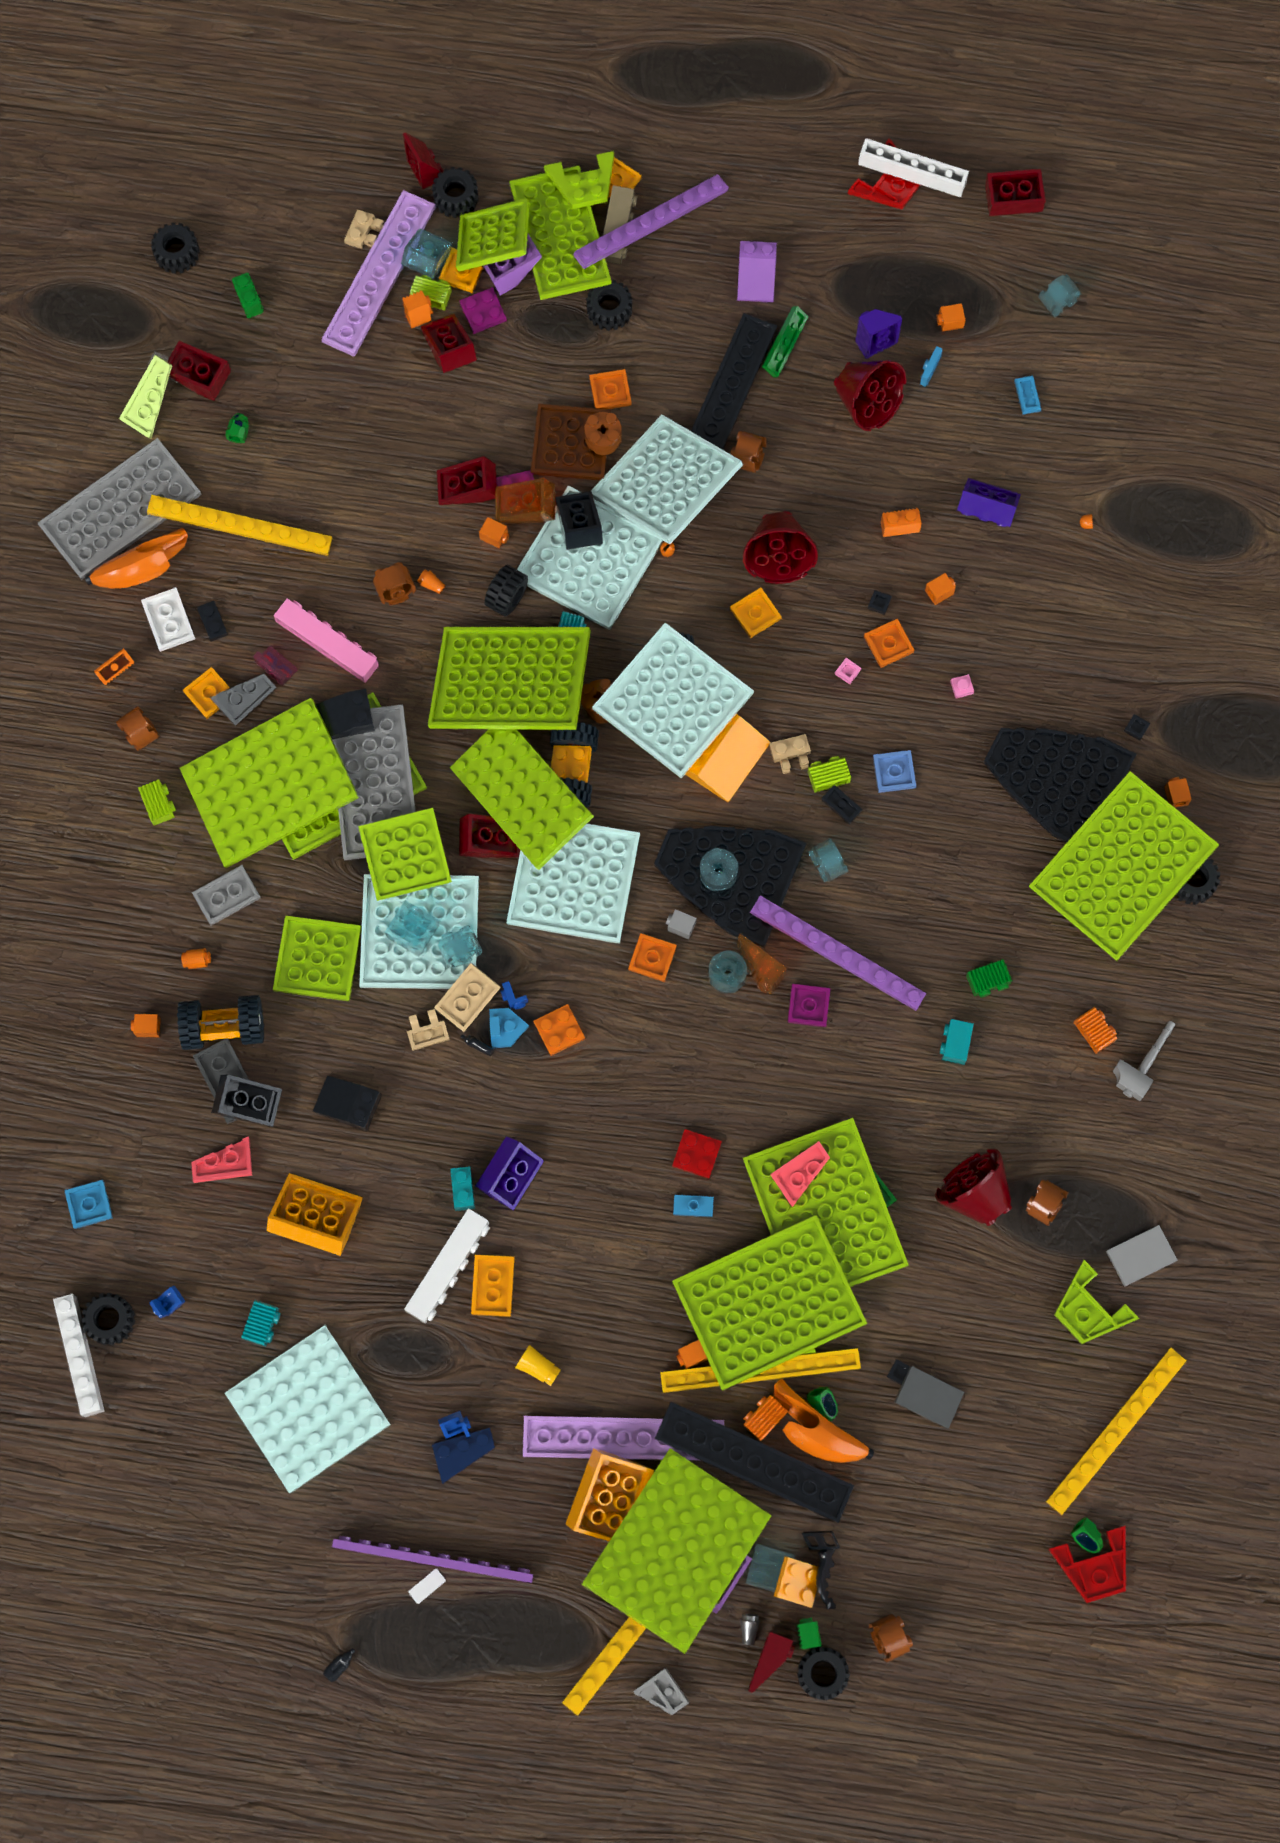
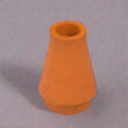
(430, 581)

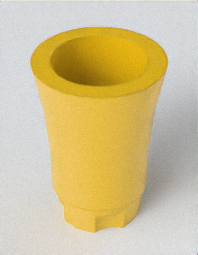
(537, 1366)

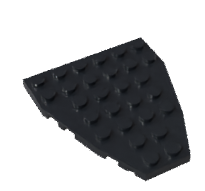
(1057, 774)
(764, 868)

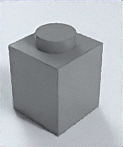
(681, 924)

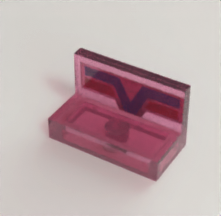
(275, 665)

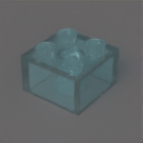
(426, 253)
(412, 928)

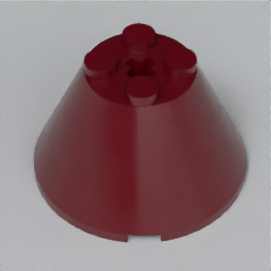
(871, 391)
(780, 550)
(977, 1188)

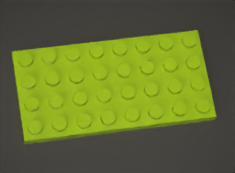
(557, 234)
(522, 793)

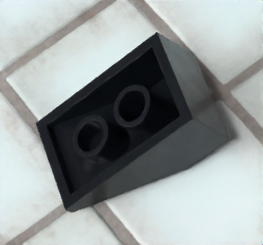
(579, 520)
(347, 714)
(246, 1100)
(347, 1103)

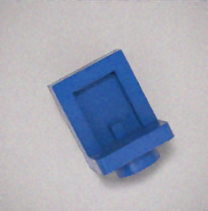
(507, 994)
(167, 1302)
(454, 1424)

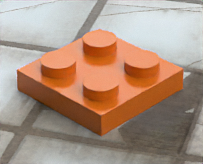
(610, 390)
(889, 643)
(652, 957)
(559, 1030)

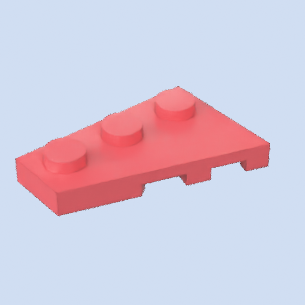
(225, 1164)
(799, 1172)

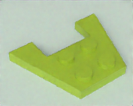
(585, 187)
(1083, 1314)

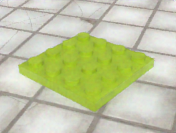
(492, 235)
(405, 854)
(317, 958)

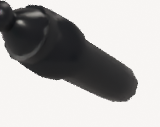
(472, 1042)
(338, 1665)

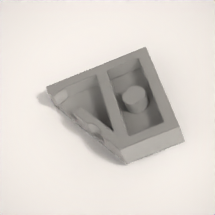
(663, 1692)

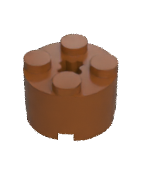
(603, 423)
(749, 450)
(393, 584)
(591, 694)
(138, 728)
(1046, 1203)
(890, 1637)

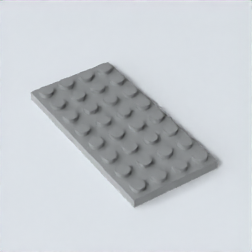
(114, 509)
(380, 774)

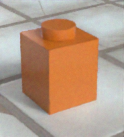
(951, 317)
(494, 533)
(940, 588)
(1178, 792)
(146, 1025)
(691, 1355)

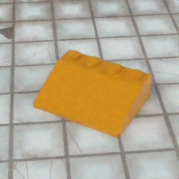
(729, 758)
(314, 1214)
(606, 1494)

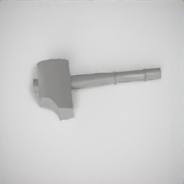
(1134, 1081)

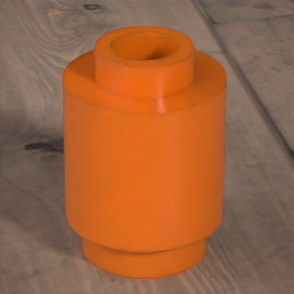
(196, 958)

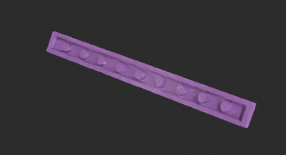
(650, 221)
(838, 953)
(424, 1557)

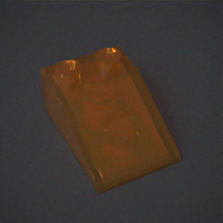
(526, 502)
(764, 969)

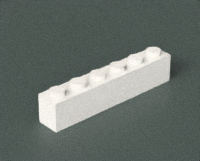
(913, 167)
(447, 1265)
(78, 1355)

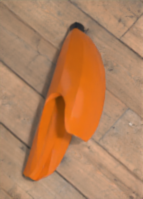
(139, 563)
(816, 1433)

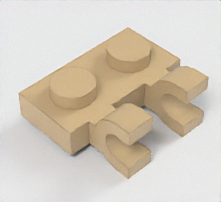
(359, 230)
(789, 749)
(427, 1035)

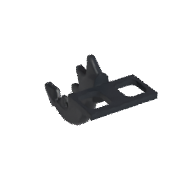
(826, 1562)

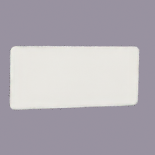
(426, 1586)

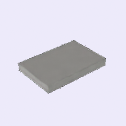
(226, 895)
(1141, 1256)

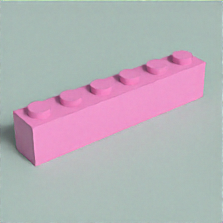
(326, 640)

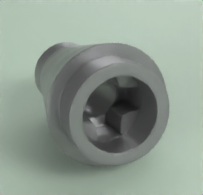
(749, 1628)

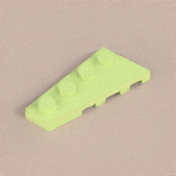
(146, 400)

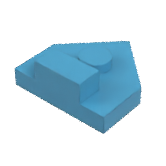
(505, 1027)

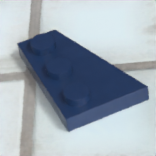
(460, 1452)

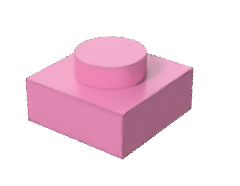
(848, 671)
(962, 686)

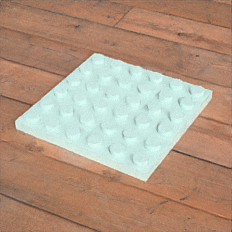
(666, 479)
(591, 578)
(673, 700)
(580, 888)
(392, 966)
(307, 1409)

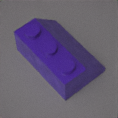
(877, 331)
(988, 502)
(509, 1173)

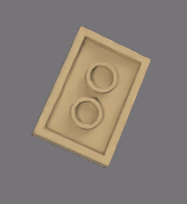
(467, 997)

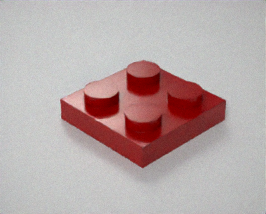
(697, 1154)

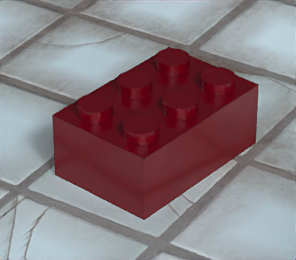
(1015, 192)

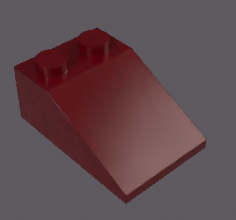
(421, 160)
(449, 343)
(198, 370)
(467, 482)
(484, 838)
(773, 1655)

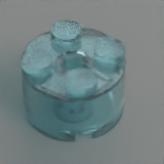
(1061, 293)
(718, 859)
(829, 860)
(459, 947)
(737, 976)

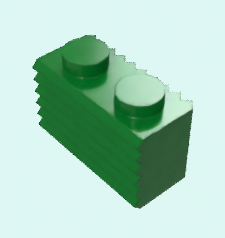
(247, 295)
(989, 978)
(808, 1634)

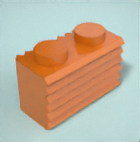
(417, 309)
(900, 522)
(114, 666)
(1095, 1029)
(764, 1418)

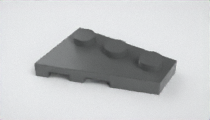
(243, 697)

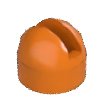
(1086, 521)
(670, 550)

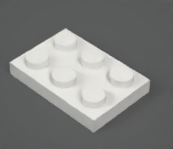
(168, 619)

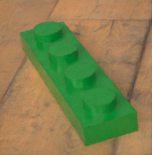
(785, 341)

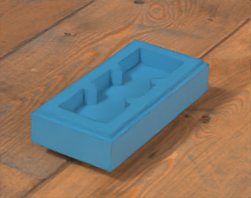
(930, 366)
(1027, 395)
(693, 1206)

